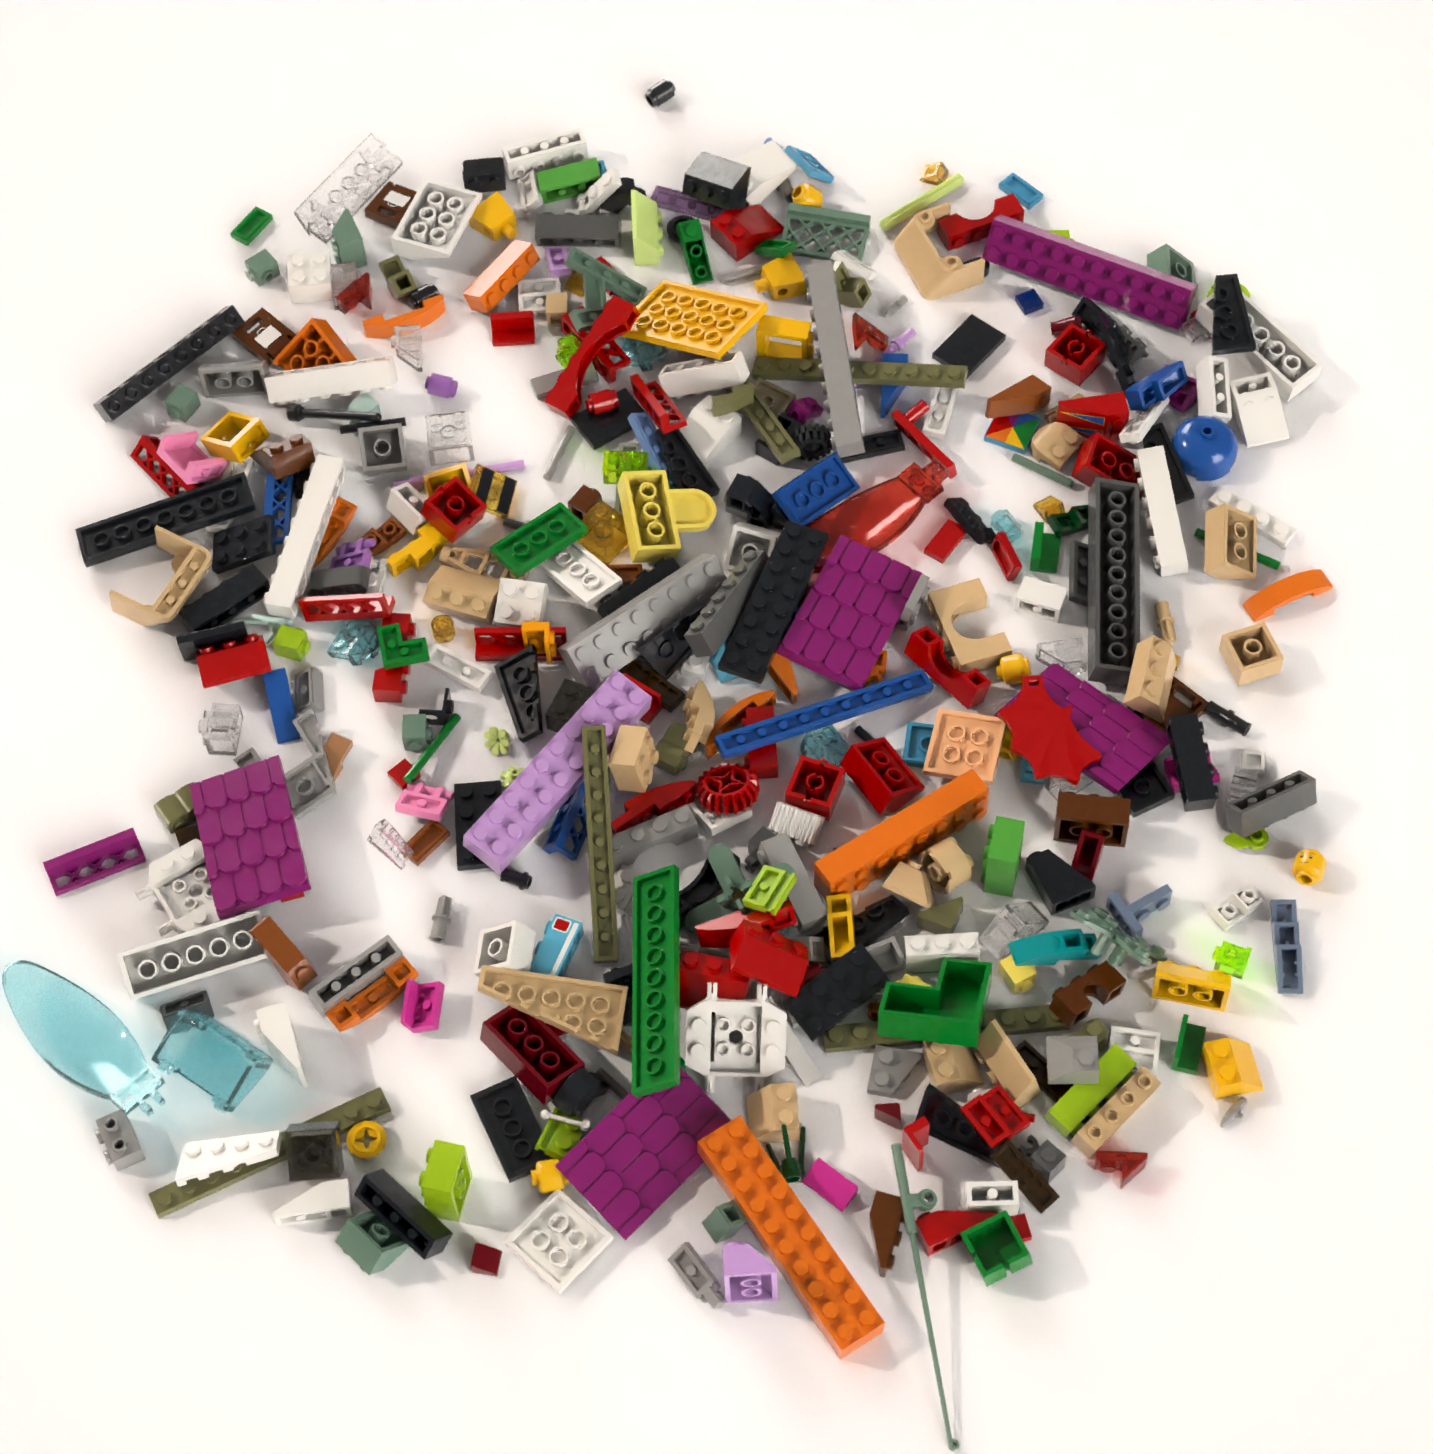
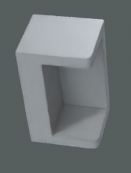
(887, 955)

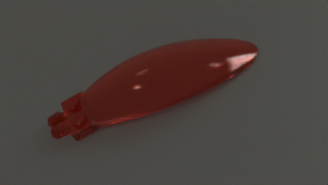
(882, 511)

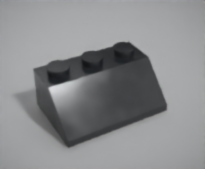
(717, 181)

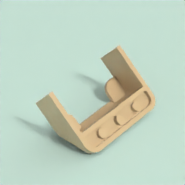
(931, 274)
(189, 567)

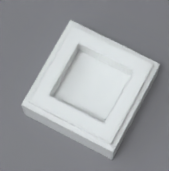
(1254, 761)

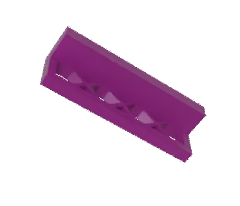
(90, 855)

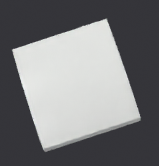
(533, 293)

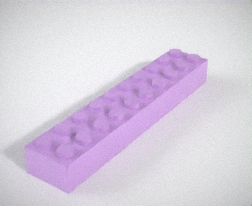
(552, 775)

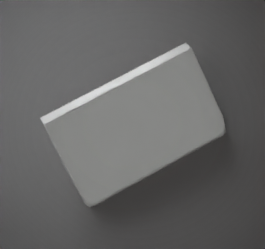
(309, 691)

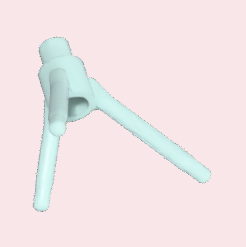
(272, 622)

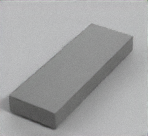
(544, 383)

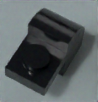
(621, 196)
(577, 1092)

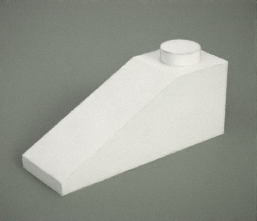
(322, 1202)

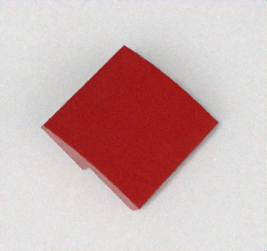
(995, 1116)

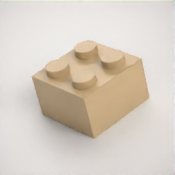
(1251, 653)
(633, 758)

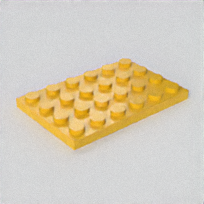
(694, 319)

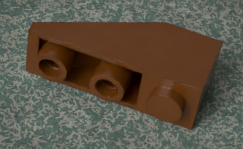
(884, 1224)

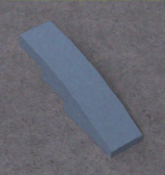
(1286, 946)

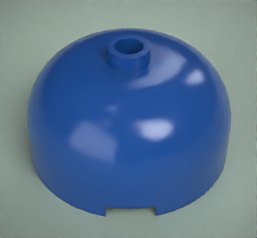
(1205, 447)

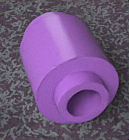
(441, 385)

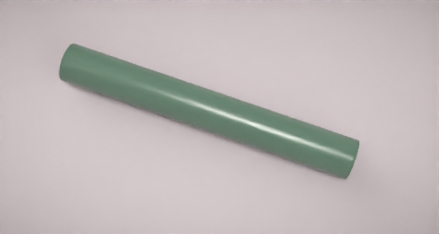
(1042, 470)

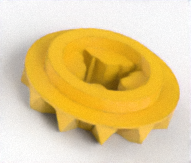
(358, 1133)

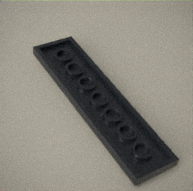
(177, 514)
(773, 602)

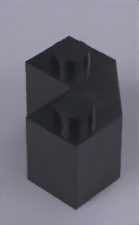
(751, 498)

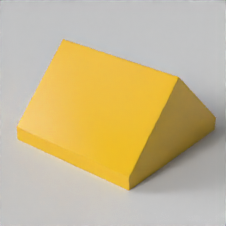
(442, 476)

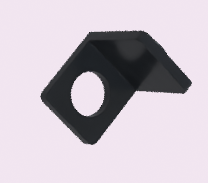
(442, 715)

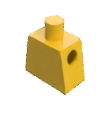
(494, 218)
(781, 279)

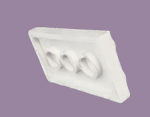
(581, 574)

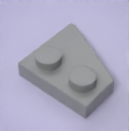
(890, 1069)

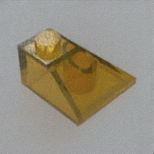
(605, 532)

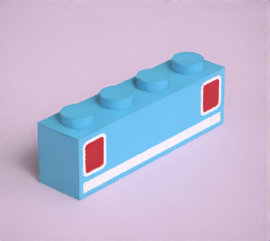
(558, 946)

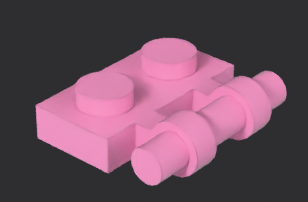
(424, 801)

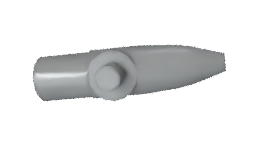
(896, 306)
(1234, 1112)

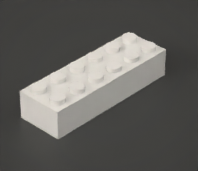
(1275, 350)
(191, 955)

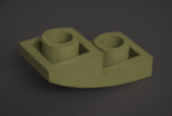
(728, 403)

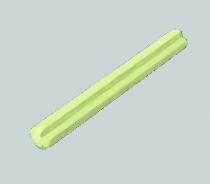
(921, 202)

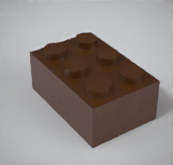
(1094, 813)

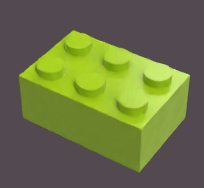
(446, 1180)

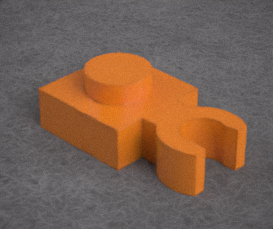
(879, 669)

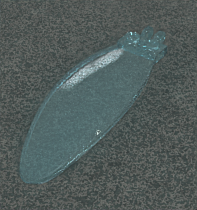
(80, 1037)

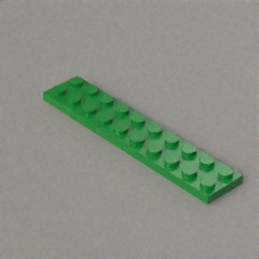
(656, 982)

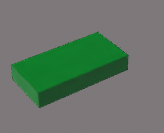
(251, 226)
(775, 248)

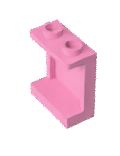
(188, 459)

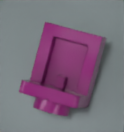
(804, 409)

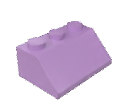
(748, 1274)

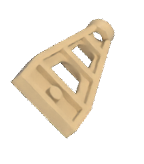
(461, 555)

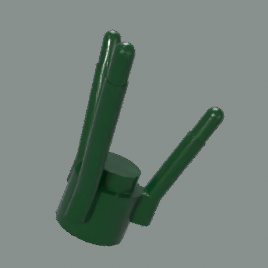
(790, 1168)

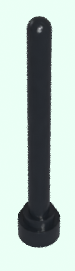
(296, 413)

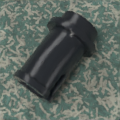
(516, 878)

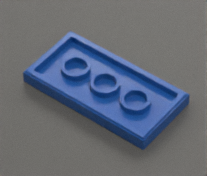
(816, 490)

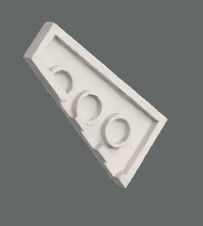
(225, 1154)

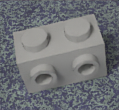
(120, 1140)

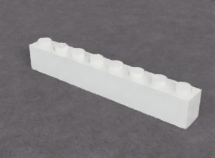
(305, 536)

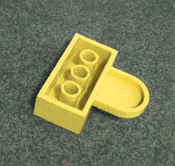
(658, 514)

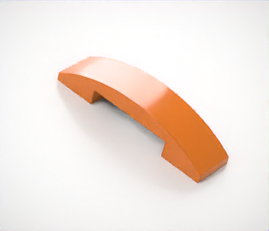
(380, 328)
(338, 523)
(1285, 591)
(733, 715)
(373, 998)

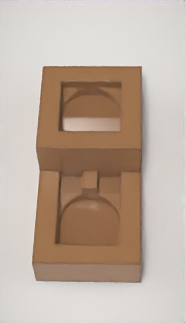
(337, 750)

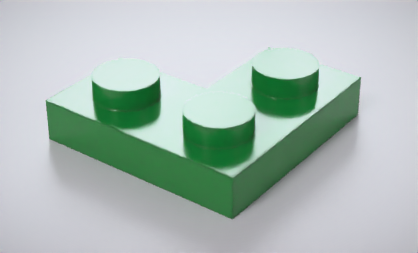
(398, 652)

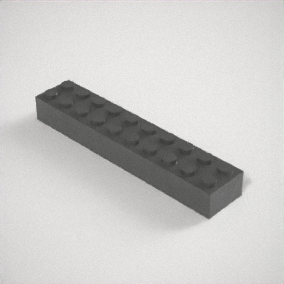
(1113, 580)

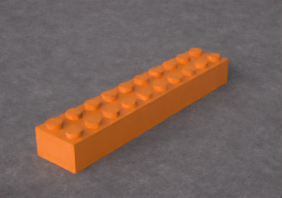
(791, 1237)

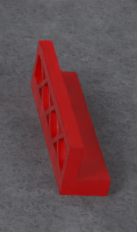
(601, 361)
(655, 409)
(151, 445)
(346, 607)
(500, 647)

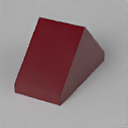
(1088, 853)

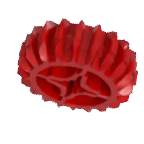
(727, 789)

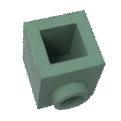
(261, 268)
(182, 403)
(415, 732)
(724, 1221)

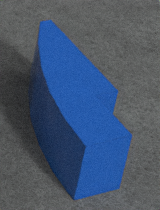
(1156, 386)
(281, 705)

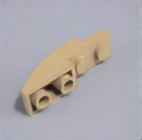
(699, 716)

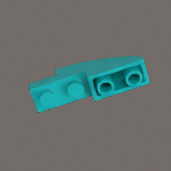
(1052, 947)

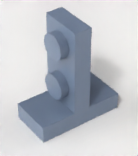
(1131, 915)

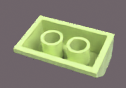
(646, 230)

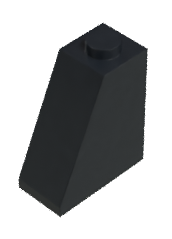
(1058, 882)

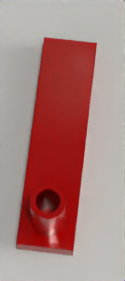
(905, 424)

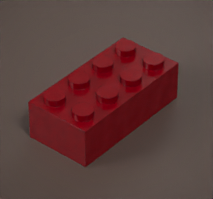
(530, 1051)

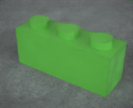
(568, 180)

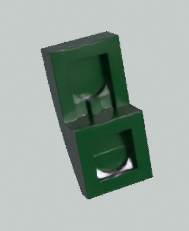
(1071, 522)

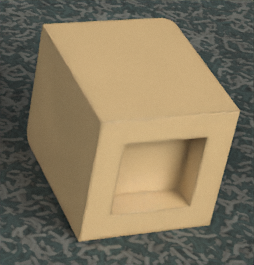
(556, 305)

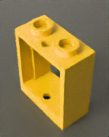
(785, 329)
(237, 449)

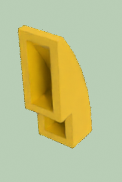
(840, 924)

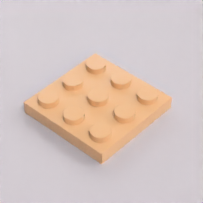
(964, 743)

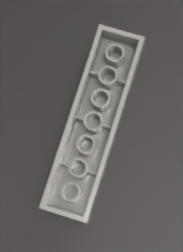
(616, 637)

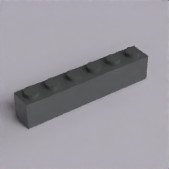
(726, 606)

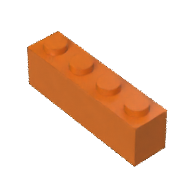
(501, 276)

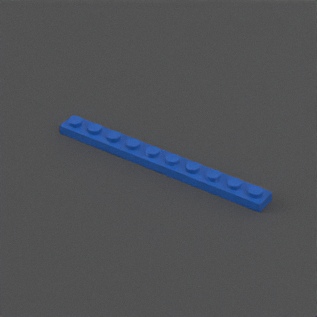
(822, 714)

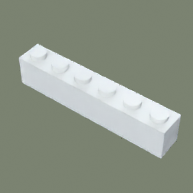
(331, 379)
(1161, 510)

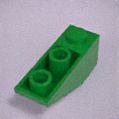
(694, 251)

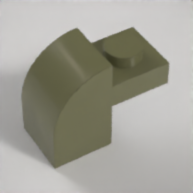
(398, 279)
(852, 290)

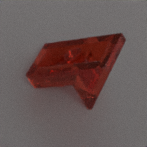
(356, 293)
(864, 331)
(1126, 1162)

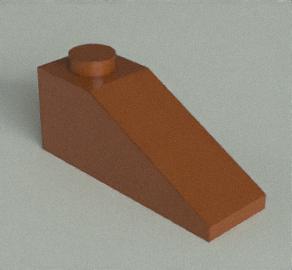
(1021, 398)
(283, 954)

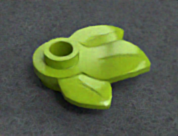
(1253, 843)

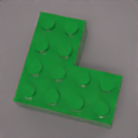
(939, 1014)

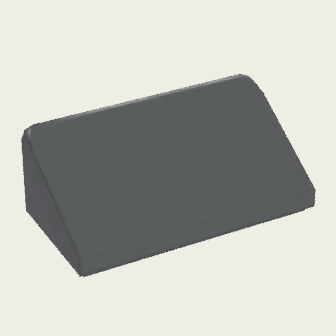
(198, 1001)

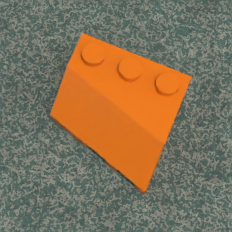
(312, 347)

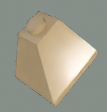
(911, 883)

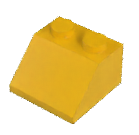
(1230, 1067)

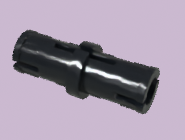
(1214, 711)

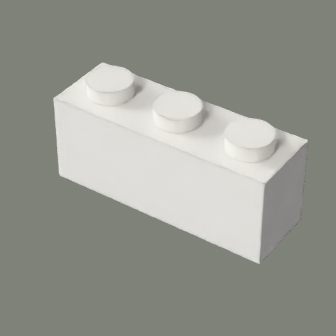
(1213, 388)
(926, 952)

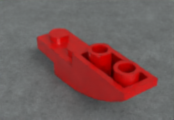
(655, 802)
(718, 931)

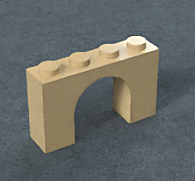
(965, 653)

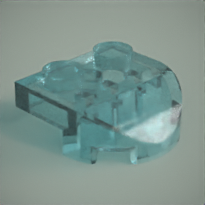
(643, 353)
(355, 642)
(824, 744)

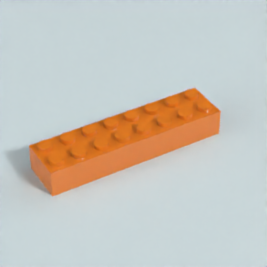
(902, 836)

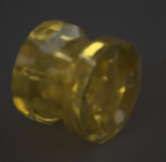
(447, 632)

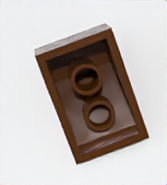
(285, 456)

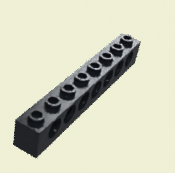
(168, 363)

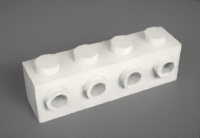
(545, 153)
(703, 375)

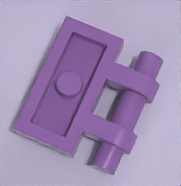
(354, 553)

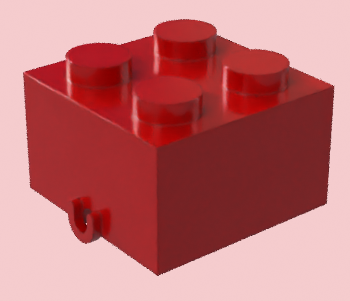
(1075, 354)
(453, 509)
(815, 786)

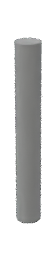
(742, 274)
(559, 453)

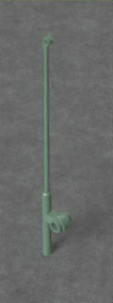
(911, 1202)

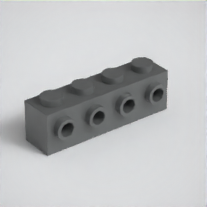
(578, 230)
(1271, 803)

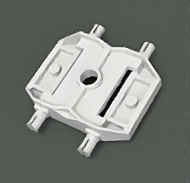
(182, 908)
(731, 1057)

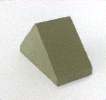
(941, 918)

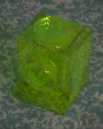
(567, 347)
(1231, 959)

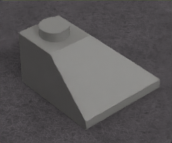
(1072, 1060)

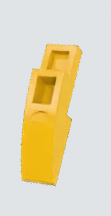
(417, 552)

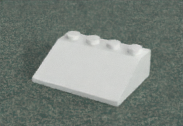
(434, 221)

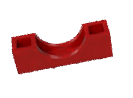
(959, 231)
(927, 652)
(391, 683)

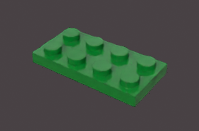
(538, 540)

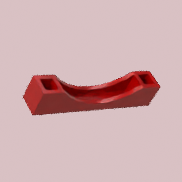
(614, 321)

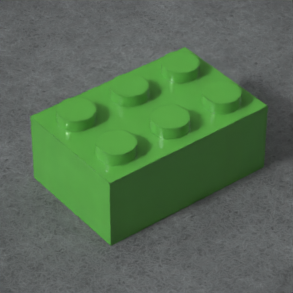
(1002, 856)

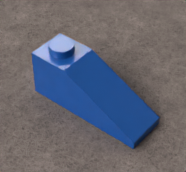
(891, 393)

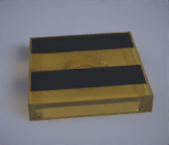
(493, 489)

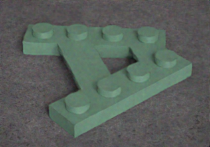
(595, 279)

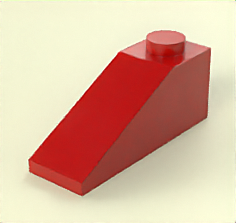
(943, 1227)

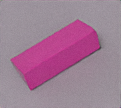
(830, 1185)

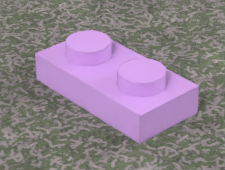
(555, 260)

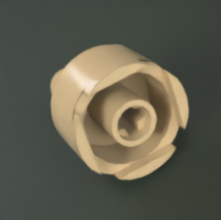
(946, 865)

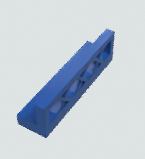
(273, 505)
(564, 825)

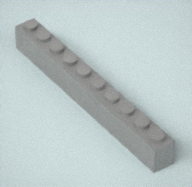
(835, 359)

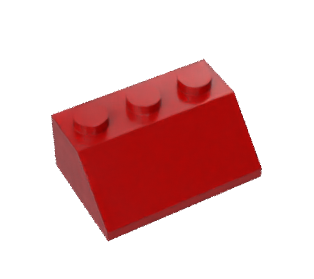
(233, 660)
(881, 775)
(768, 957)
(700, 968)

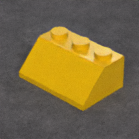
(1191, 985)

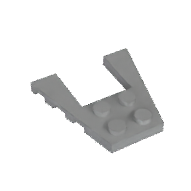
(310, 781)

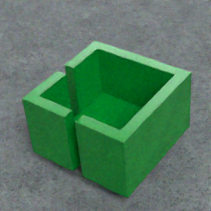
(996, 1248)

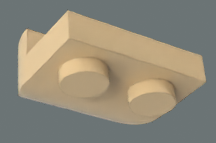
(1055, 444)

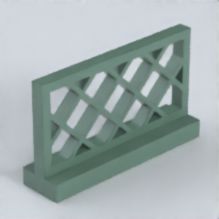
(830, 219)

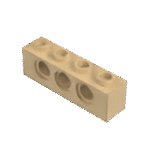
(1115, 1112)

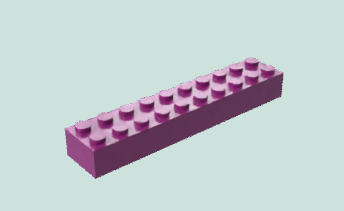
(1089, 272)

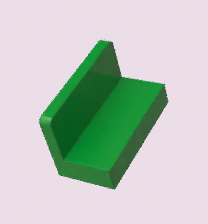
(1044, 550)
(1188, 1047)

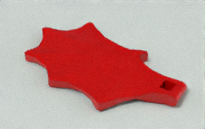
(1046, 734)

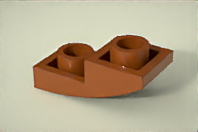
(385, 535)

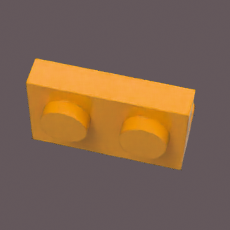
(541, 637)

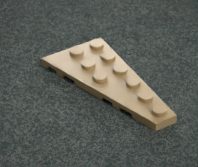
(573, 1005)

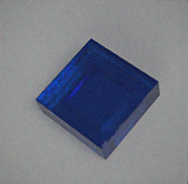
(1029, 301)

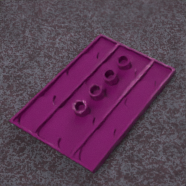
(849, 613)
(1108, 726)
(249, 837)
(642, 1152)

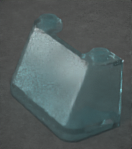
(211, 1058)

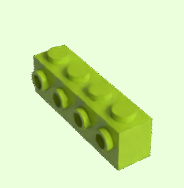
(1083, 1099)

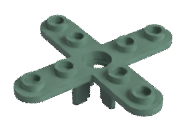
(730, 879)
(1110, 933)

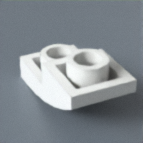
(1237, 907)

